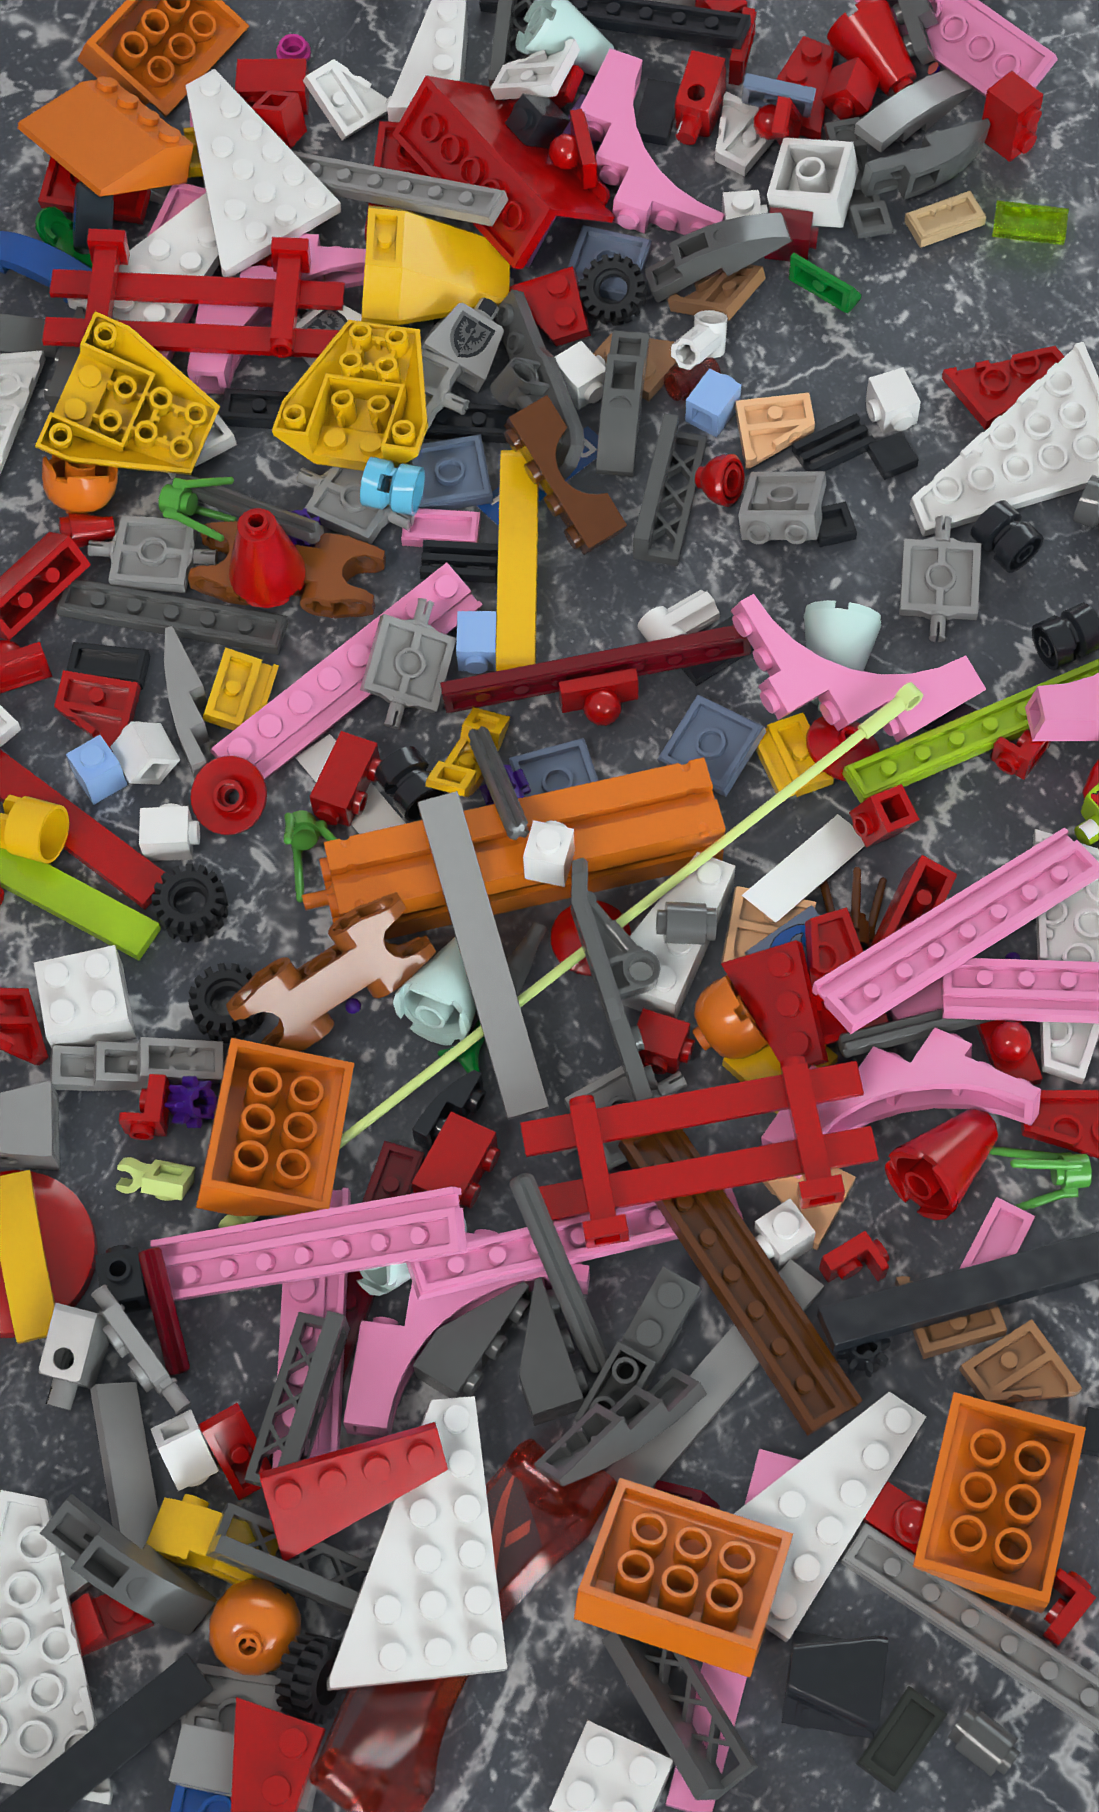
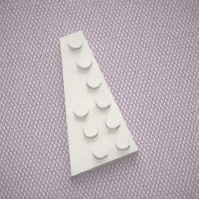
(177, 248)
(1069, 934)
(827, 1500)

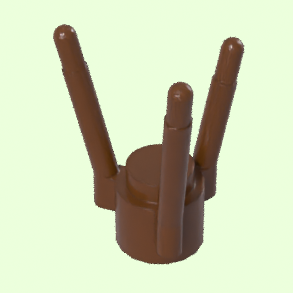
(864, 929)

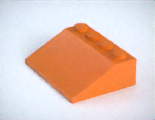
(161, 46)
(109, 139)
(275, 1132)
(1000, 1501)
(683, 1577)

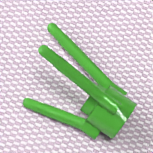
(178, 502)
(303, 833)
(1066, 1170)

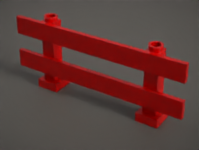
(284, 294)
(808, 1155)

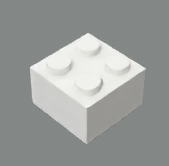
(815, 178)
(84, 998)
(611, 1775)

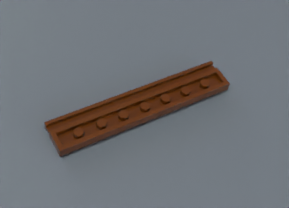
(750, 1290)

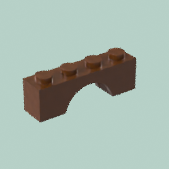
(588, 517)

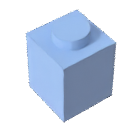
(712, 402)
(476, 641)
(96, 769)

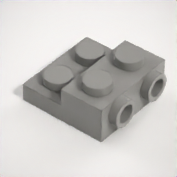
(782, 506)

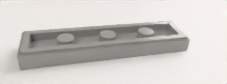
(125, 1459)

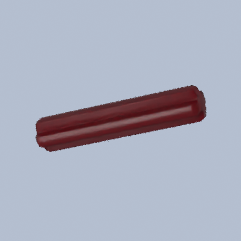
(164, 1311)

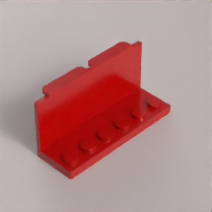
(462, 137)

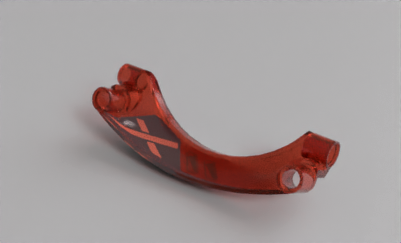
(390, 1735)

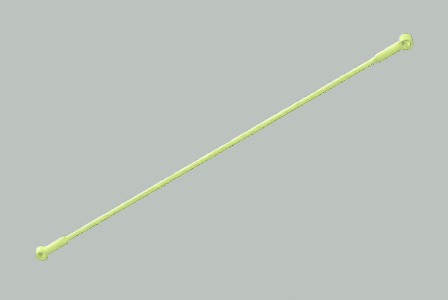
(905, 699)

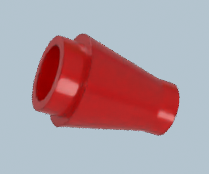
(87, 527)

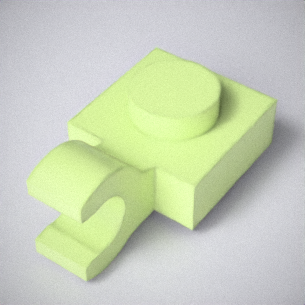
(161, 1178)

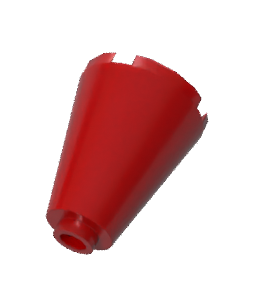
(877, 41)
(264, 561)
(942, 1163)

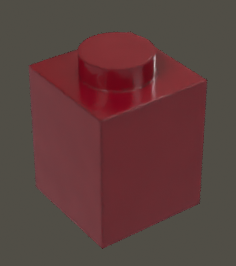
(801, 232)

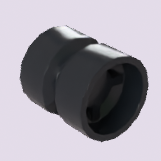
(1002, 533)
(1066, 636)
(404, 779)

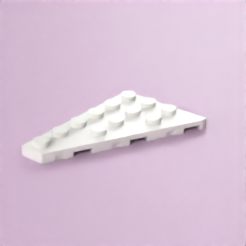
(250, 177)
(1028, 454)
(433, 1578)
(41, 1663)

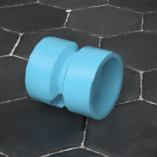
(405, 488)

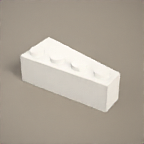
(436, 52)
(678, 962)

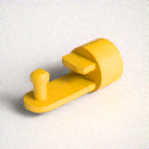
(33, 828)

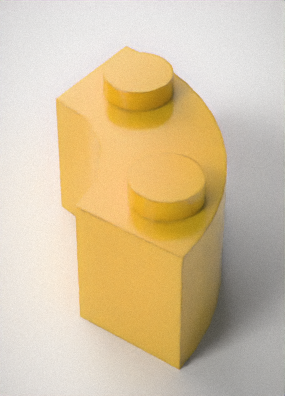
(186, 1530)

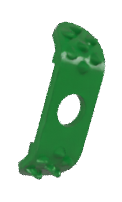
(58, 232)

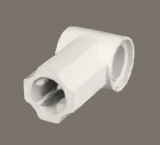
(702, 341)
(680, 619)

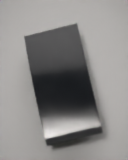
(459, 1097)

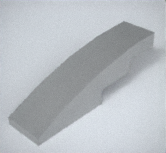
(912, 108)
(185, 698)
(128, 1065)

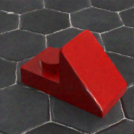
(233, 1447)
(104, 1622)

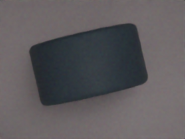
(91, 213)

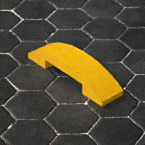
(460, 769)
(24, 1259)

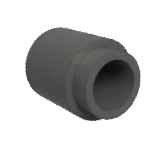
(686, 923)
(984, 1742)

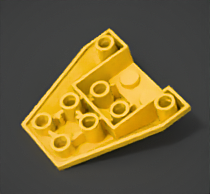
(425, 268)
(359, 399)
(127, 406)

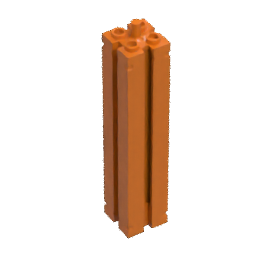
(622, 825)

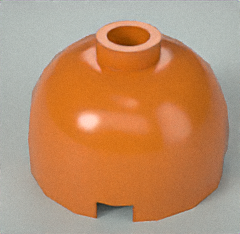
(78, 486)
(726, 1022)
(253, 1627)

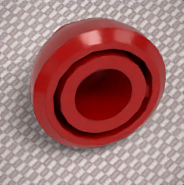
(721, 479)

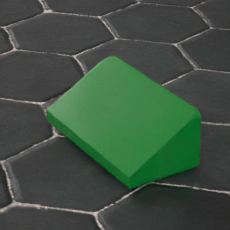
(823, 284)

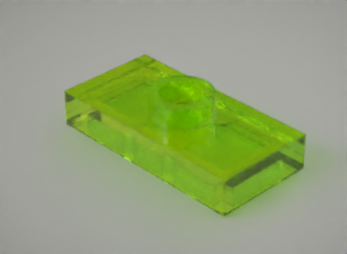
(1030, 222)

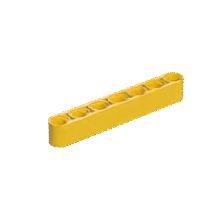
(516, 564)

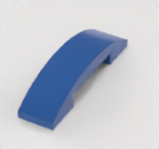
(34, 258)

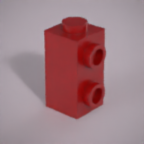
(345, 779)

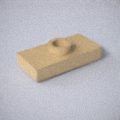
(945, 219)

